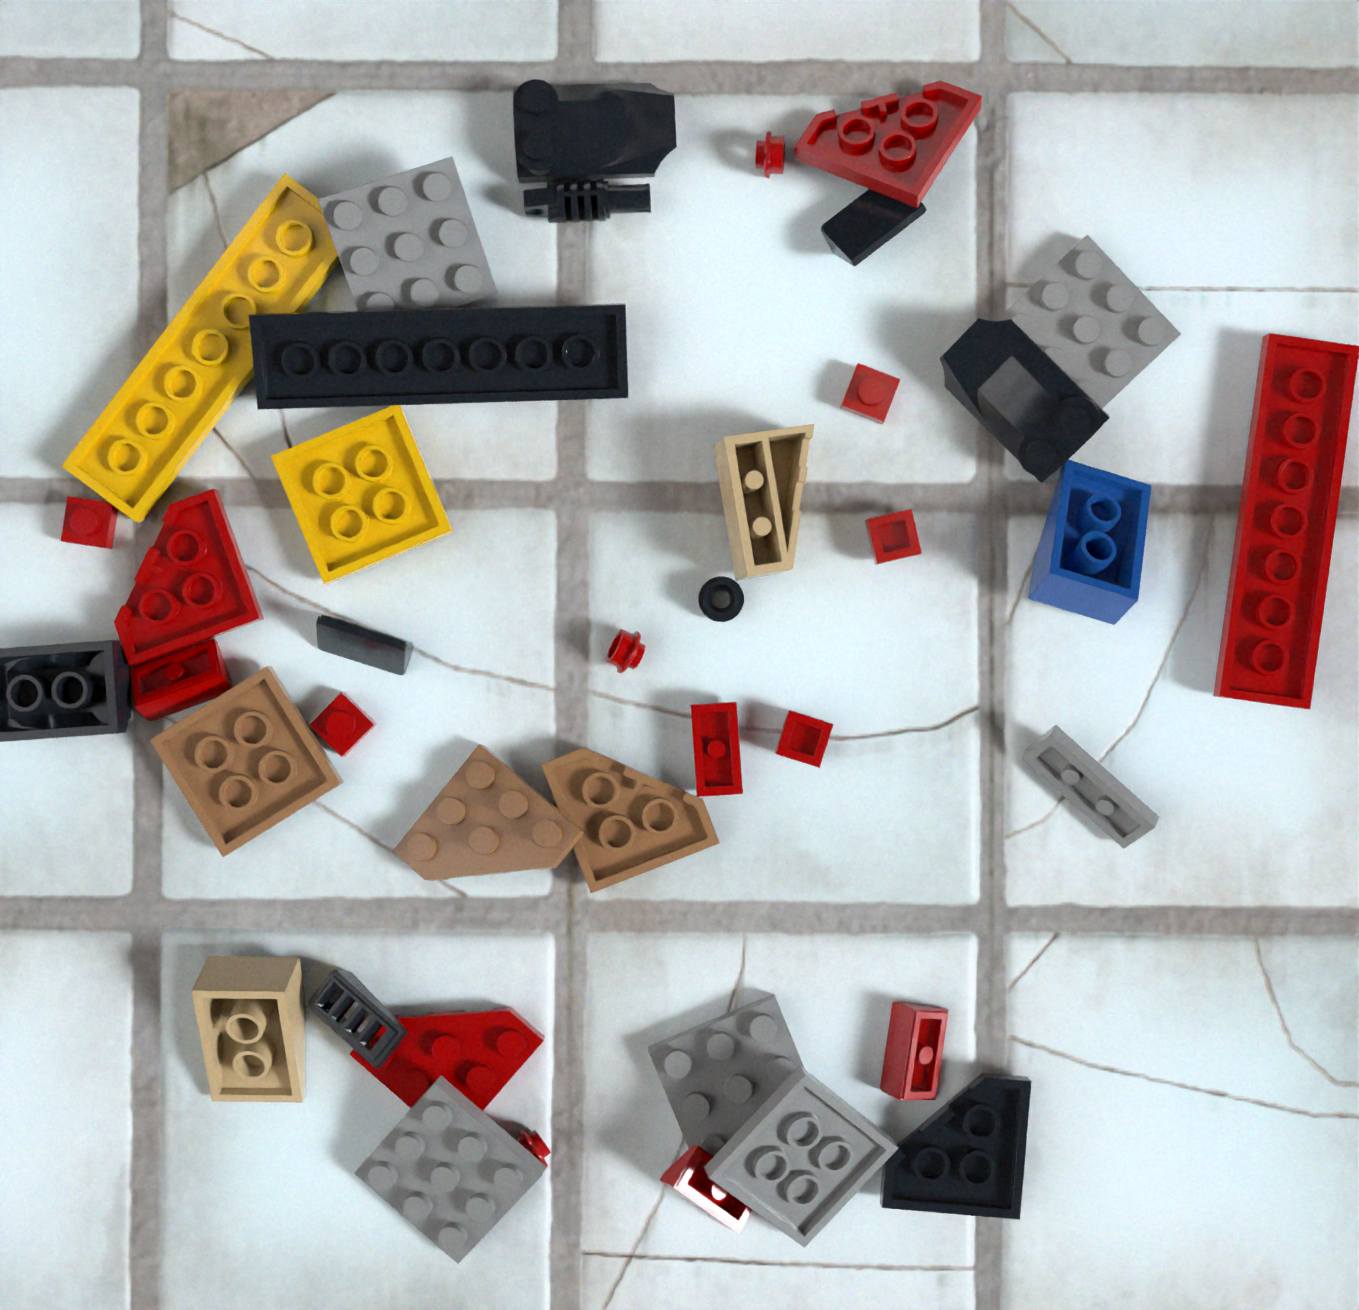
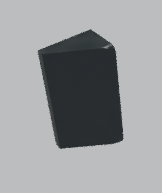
(867, 225)
(363, 644)

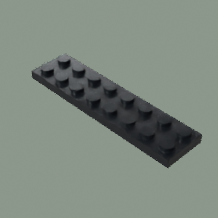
(439, 356)

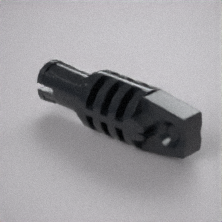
(585, 200)

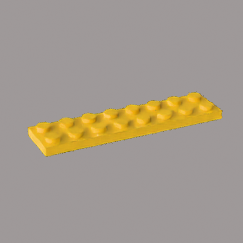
(205, 353)

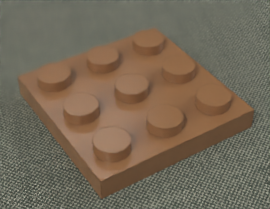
(246, 761)

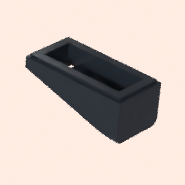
(333, 1001)

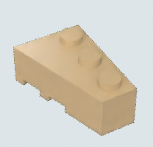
(761, 497)

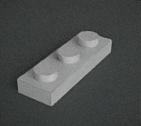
(1090, 787)

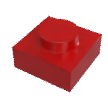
(870, 393)
(89, 522)
(893, 536)
(343, 724)
(804, 738)

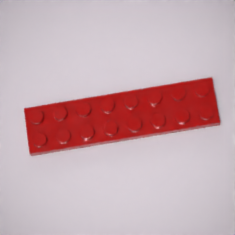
(1286, 521)

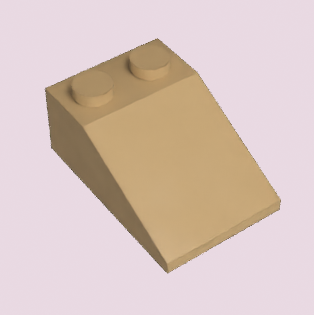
(252, 1027)

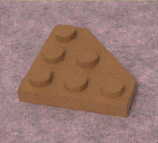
(626, 817)
(487, 825)

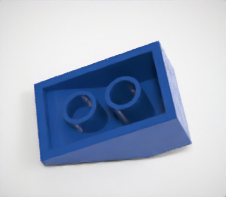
(1092, 544)

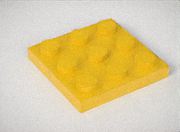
(362, 494)

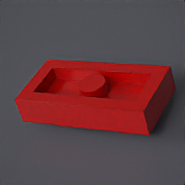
(716, 749)

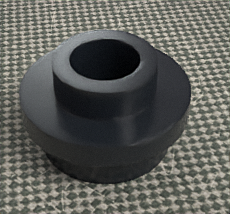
(724, 584)

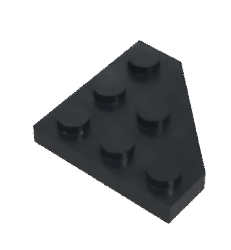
(965, 1154)

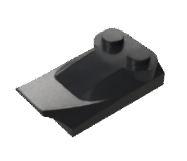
(591, 130)
(1020, 395)
(64, 690)

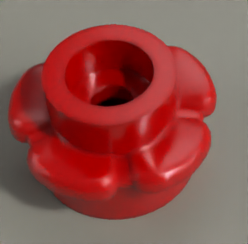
(770, 154)
(625, 650)
(534, 1145)

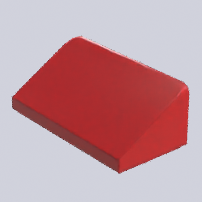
(180, 681)
(913, 1051)
(691, 1182)

